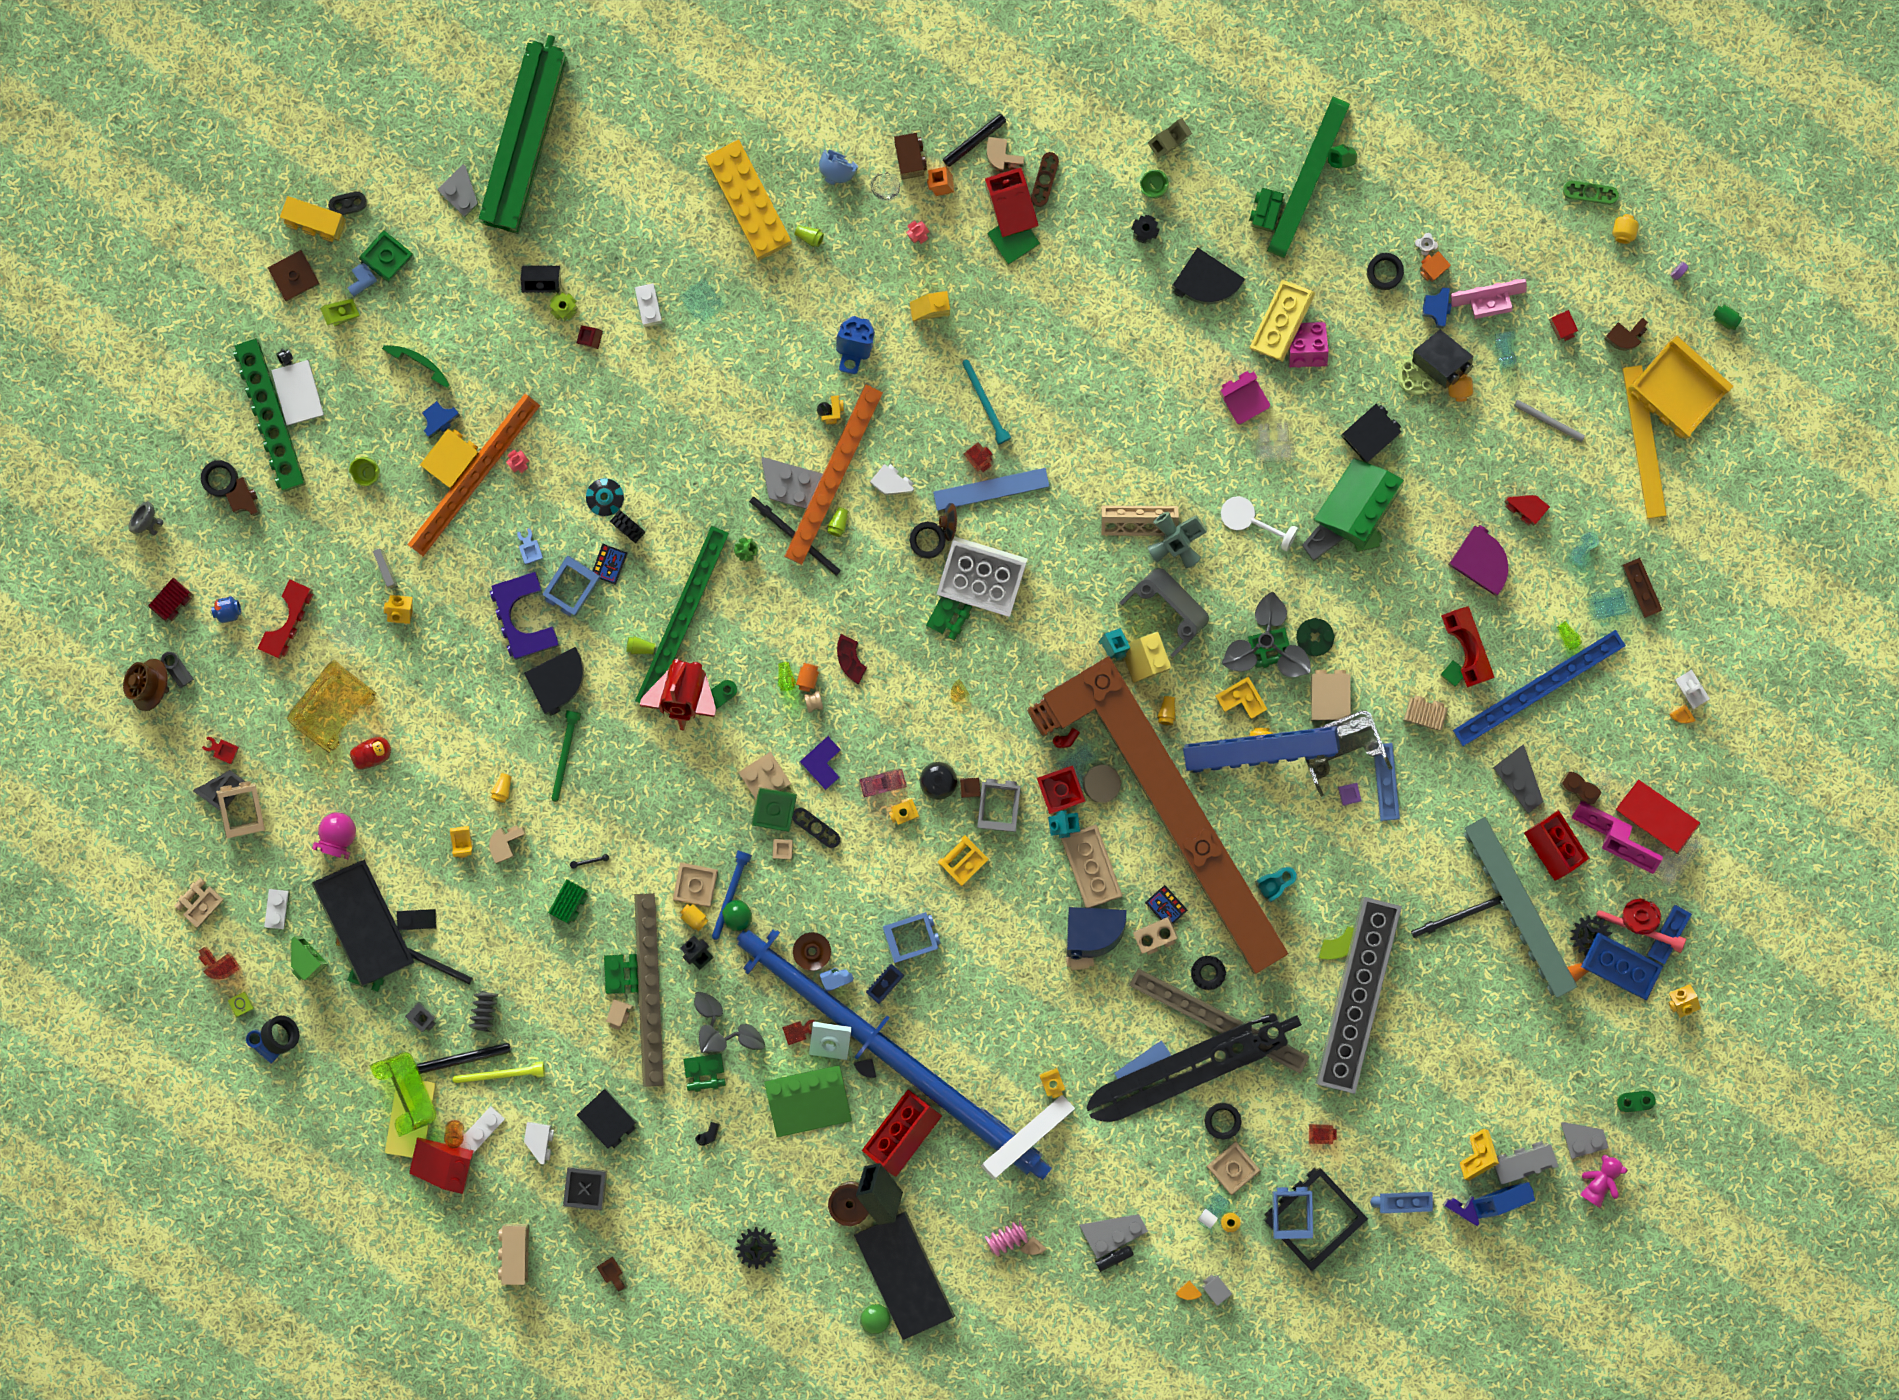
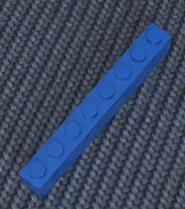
(1261, 748)

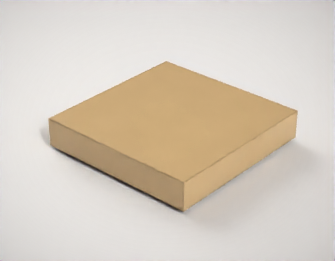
(695, 884)
(1233, 1168)

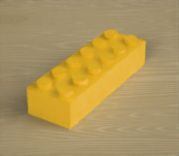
(748, 199)

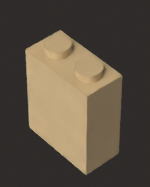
(1330, 695)

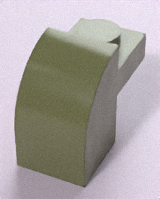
(1170, 138)

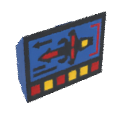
(609, 563)
(1166, 904)

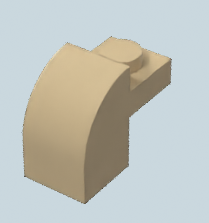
(997, 155)
(499, 843)

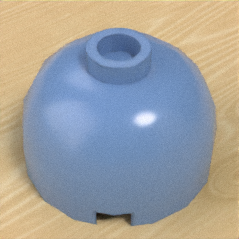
(836, 167)

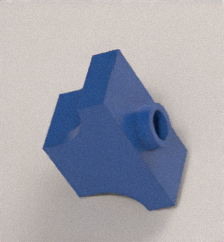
(1437, 307)
(438, 419)

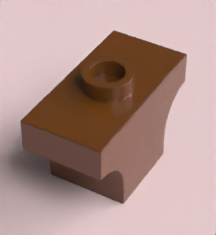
(243, 498)

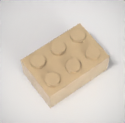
(513, 1254)

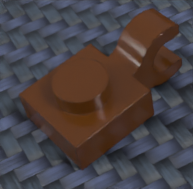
(610, 1272)

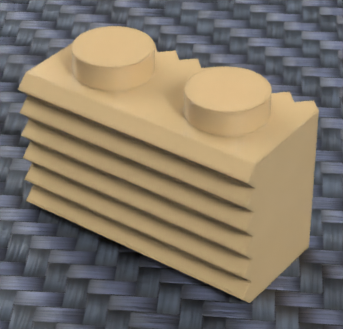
(1425, 713)

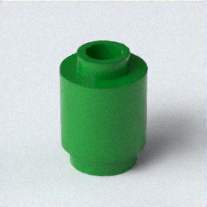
(1727, 317)

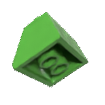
(305, 959)

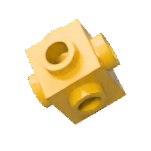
(399, 609)
(1684, 1001)

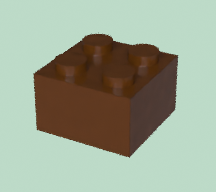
(909, 155)

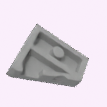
(459, 191)
(1583, 1139)

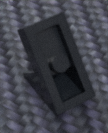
(416, 919)

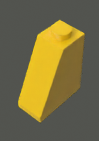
(930, 306)

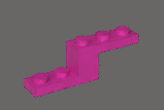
(1617, 837)

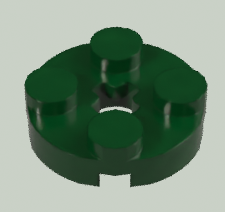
(1313, 626)

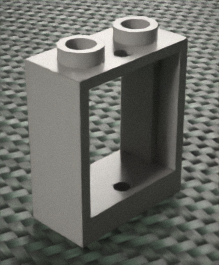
(1009, 785)

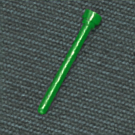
(572, 719)

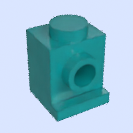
(1115, 644)

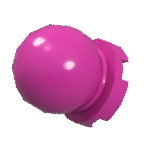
(336, 834)

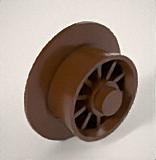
(146, 684)

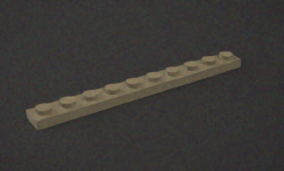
(648, 990)
(1209, 1015)

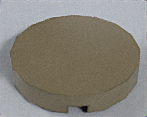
(1101, 783)

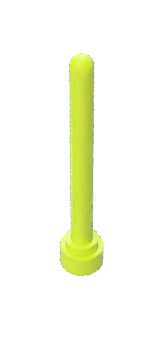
(536, 1070)

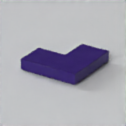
(817, 762)

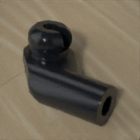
(709, 1136)

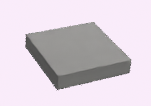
(385, 568)

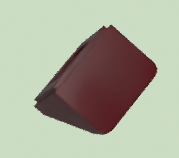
(589, 336)

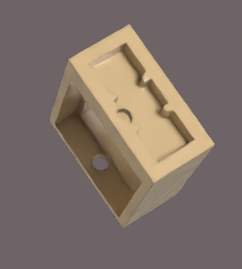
(243, 829)

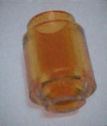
(454, 1134)

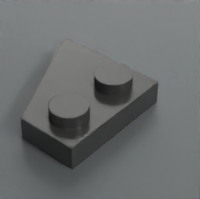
(208, 790)

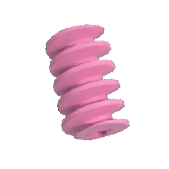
(1006, 1239)

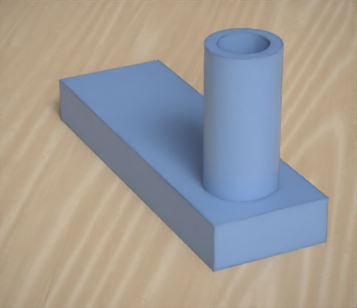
(1403, 1202)

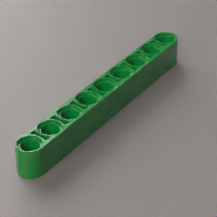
(1308, 177)

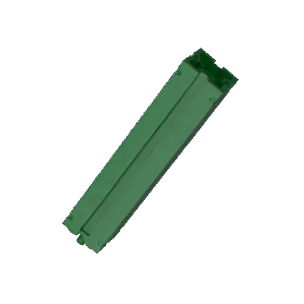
(523, 136)

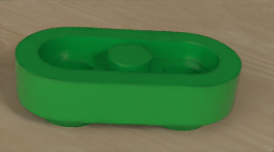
(719, 694)
(1636, 1101)

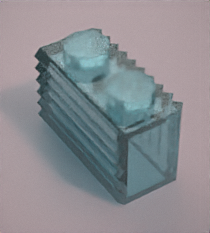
(1609, 604)

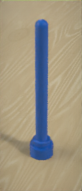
(742, 860)

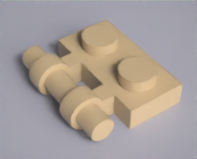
(203, 906)

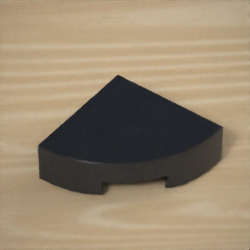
(866, 1068)

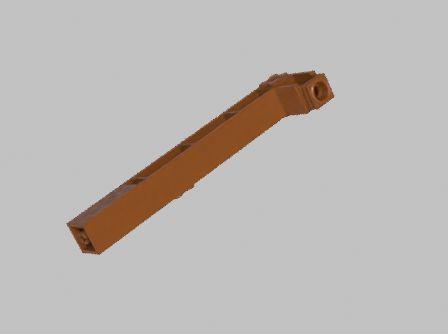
(1106, 692)

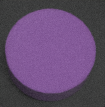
(1679, 271)

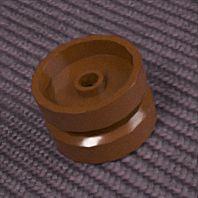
(838, 1205)

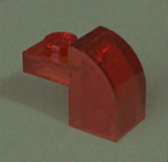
(220, 969)

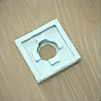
(839, 1034)

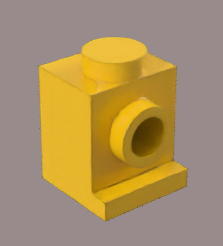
(911, 812)
(1049, 1076)

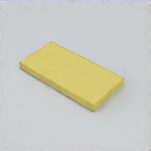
(1282, 320)
(405, 1144)

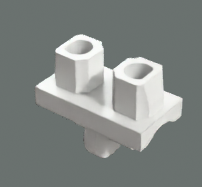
(1692, 689)

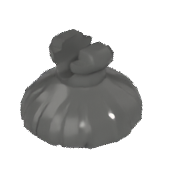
(144, 519)

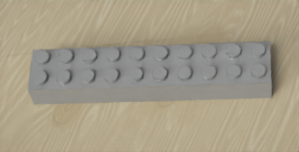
(1358, 995)

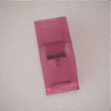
(882, 783)

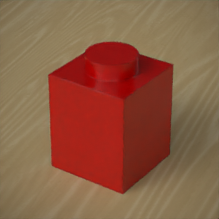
(1564, 326)

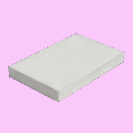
(297, 392)

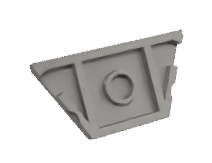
(789, 483)

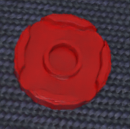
(1641, 916)

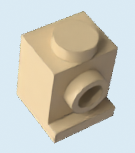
(618, 1014)

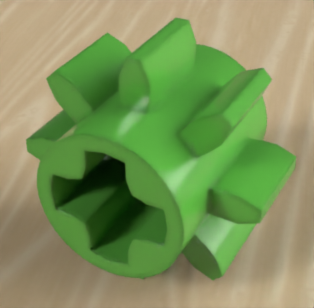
(746, 549)

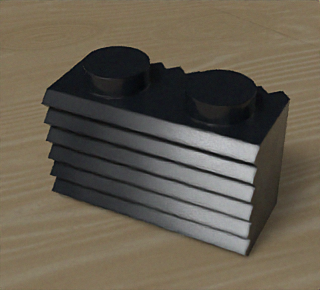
(540, 279)

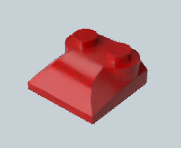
(1061, 789)

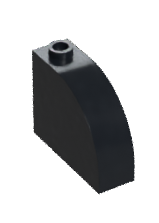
(1206, 280)
(557, 680)

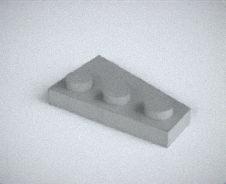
(1112, 1233)

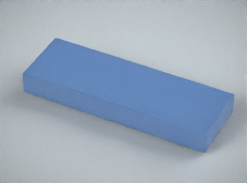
(1149, 1057)

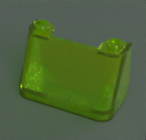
(411, 1091)

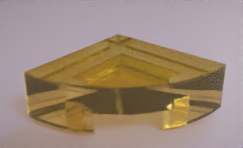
(958, 692)

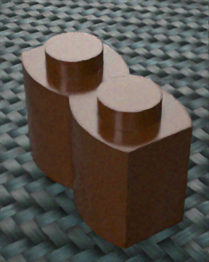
(1585, 791)

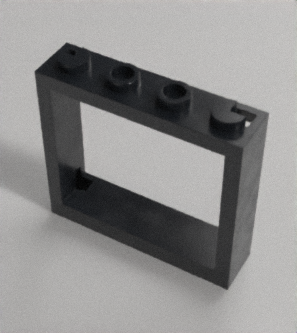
(1285, 1201)

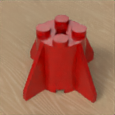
(681, 693)

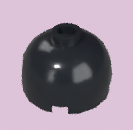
(938, 780)

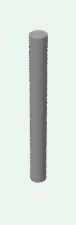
(1548, 420)

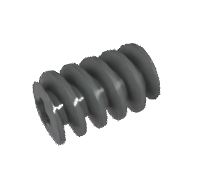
(483, 1011)

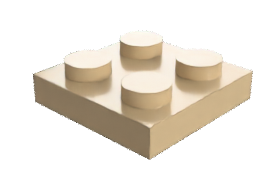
(764, 774)

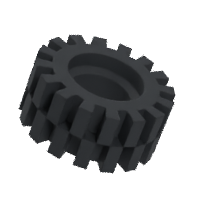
(627, 526)
(1219, 977)

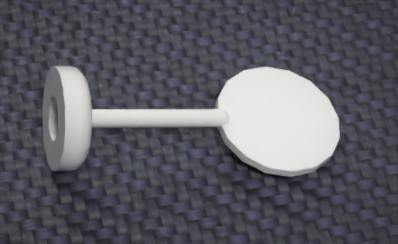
(1239, 514)

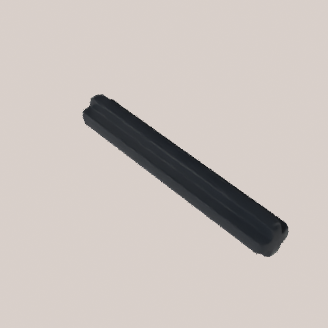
(974, 140)

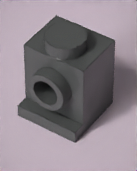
(414, 1017)

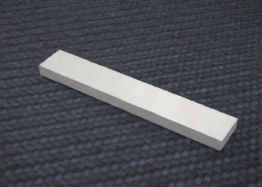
(1027, 1137)

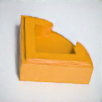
(1682, 715)
(1188, 1291)

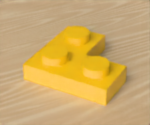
(1243, 693)
(1483, 1157)

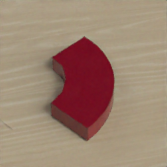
(848, 659)

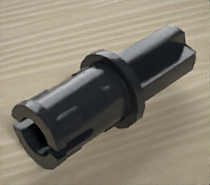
(1114, 1258)

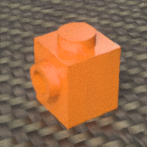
(940, 181)
(1433, 266)

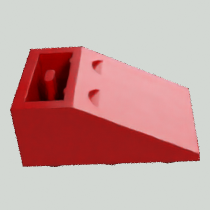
(1011, 202)

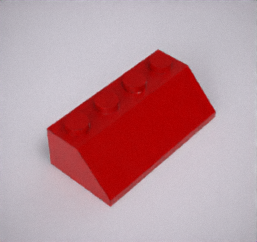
(902, 1133)

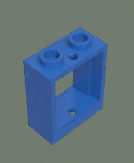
(1503, 1200)

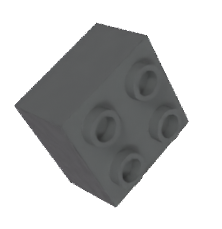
(585, 1188)

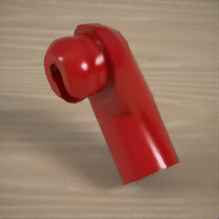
(1066, 741)

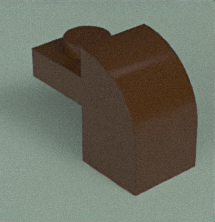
(1626, 340)

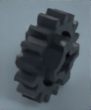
(1586, 927)
(765, 1248)

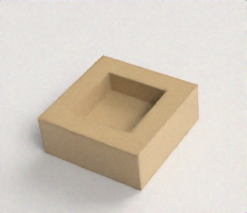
(782, 849)

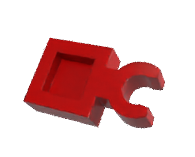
(224, 750)

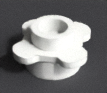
(1432, 245)

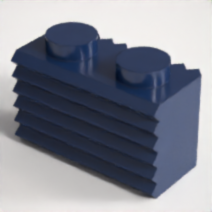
(885, 983)

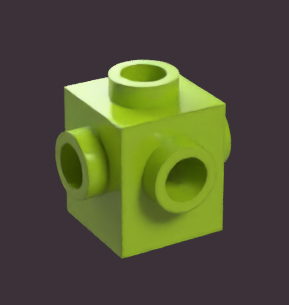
(566, 313)

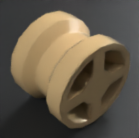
(813, 701)

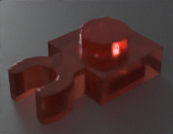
(796, 1032)

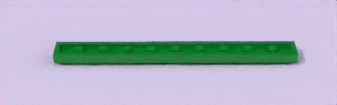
(685, 608)

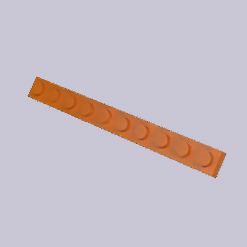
(833, 474)
(473, 475)

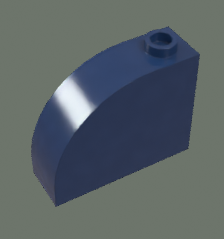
(1093, 931)

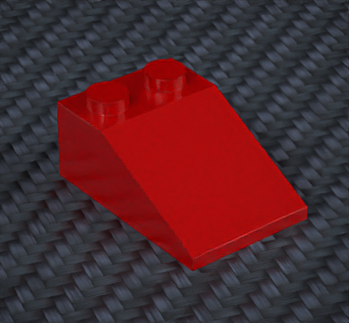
(441, 1165)

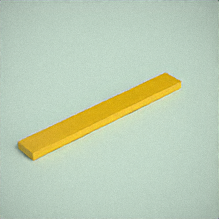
(1644, 448)

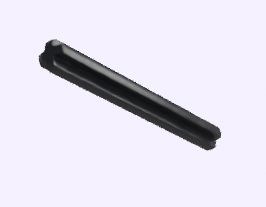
(464, 1058)

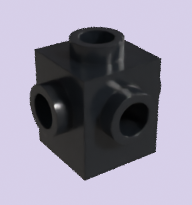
(1145, 236)
(696, 952)

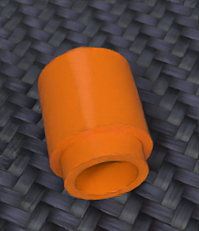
(807, 677)

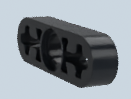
(801, 823)

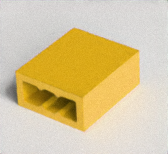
(449, 457)

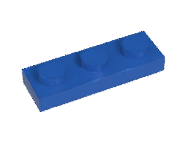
(1672, 927)

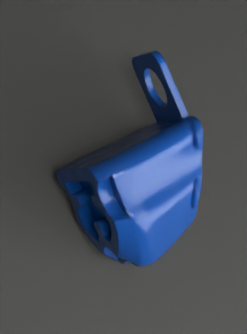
(854, 342)

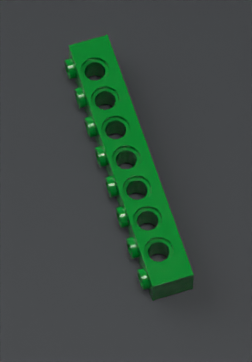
(295, 477)

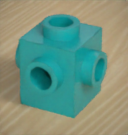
(1060, 825)

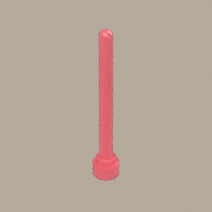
(1676, 942)

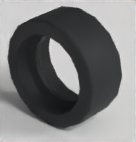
(1399, 268)
(219, 464)
(927, 554)
(291, 1029)
(1208, 1121)

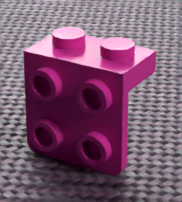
(1309, 346)
(1244, 397)

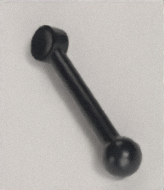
(574, 864)

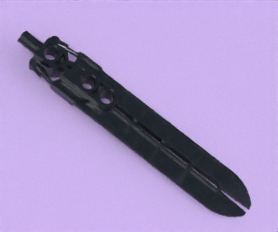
(1193, 1077)

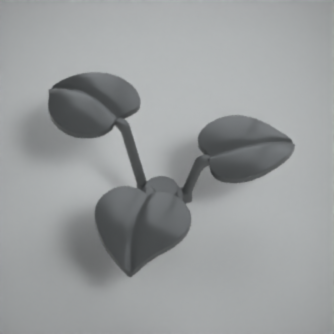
(1241, 656)
(710, 1039)

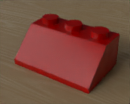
(1556, 845)

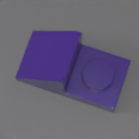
(1467, 1212)

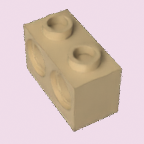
(1154, 931)

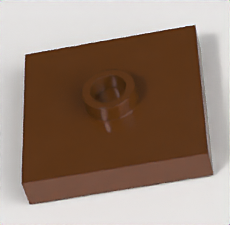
(293, 275)

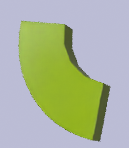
(1337, 947)

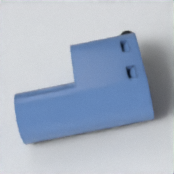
(364, 277)

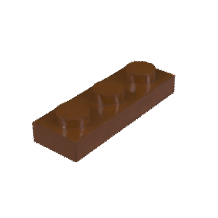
(1642, 587)

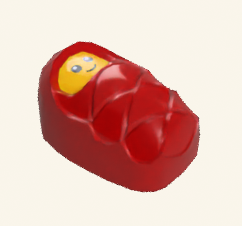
(370, 753)

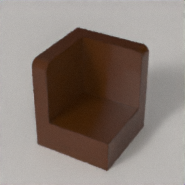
(970, 787)

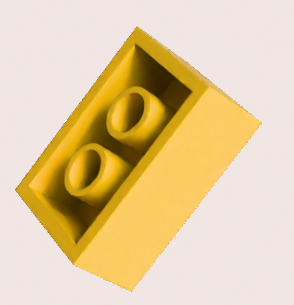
(312, 219)

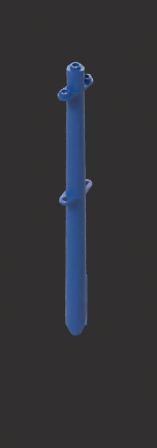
(975, 1119)

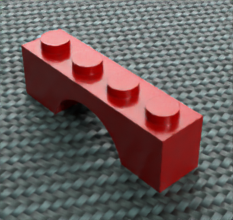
(1463, 627)
(276, 641)

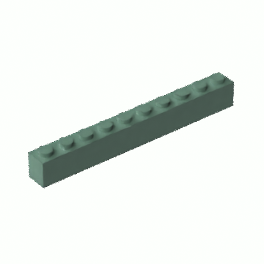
(1521, 908)

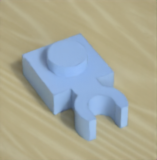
(530, 549)

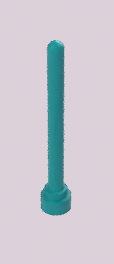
(1001, 434)

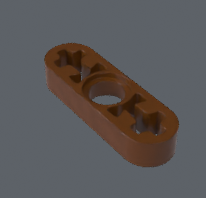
(1052, 175)

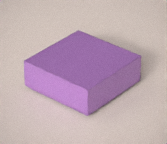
(1349, 794)

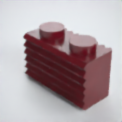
(170, 600)

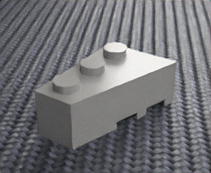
(1525, 1162)

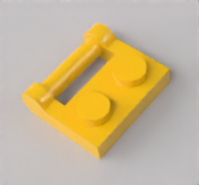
(967, 865)

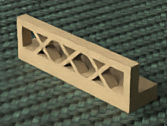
(1138, 516)

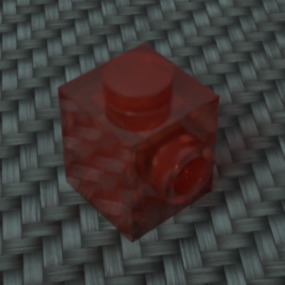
(979, 457)

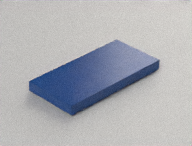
(1622, 966)

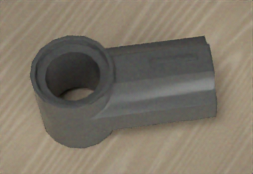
(177, 670)

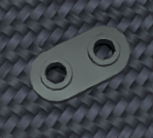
(347, 202)

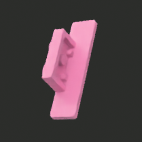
(1489, 299)

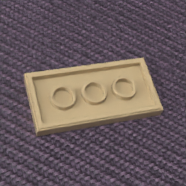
(1091, 866)

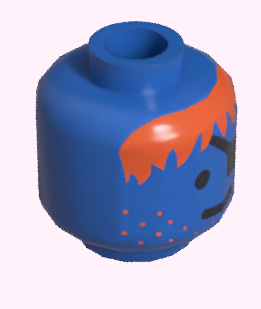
(226, 609)

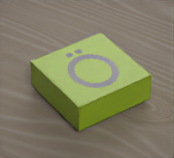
(240, 1004)

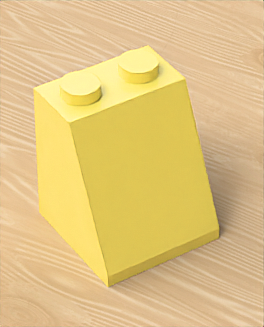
(1147, 657)

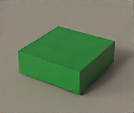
(1453, 673)

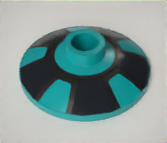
(611, 504)

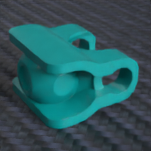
(1273, 885)

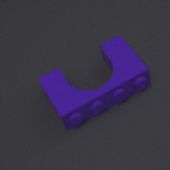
(506, 595)

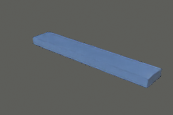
(991, 489)

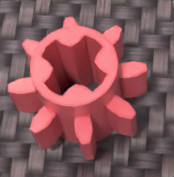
(917, 232)
(517, 461)

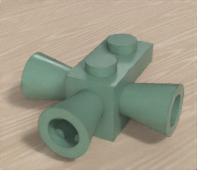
(1177, 539)

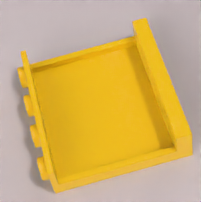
(1680, 387)

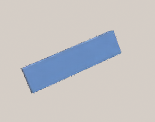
(1387, 786)

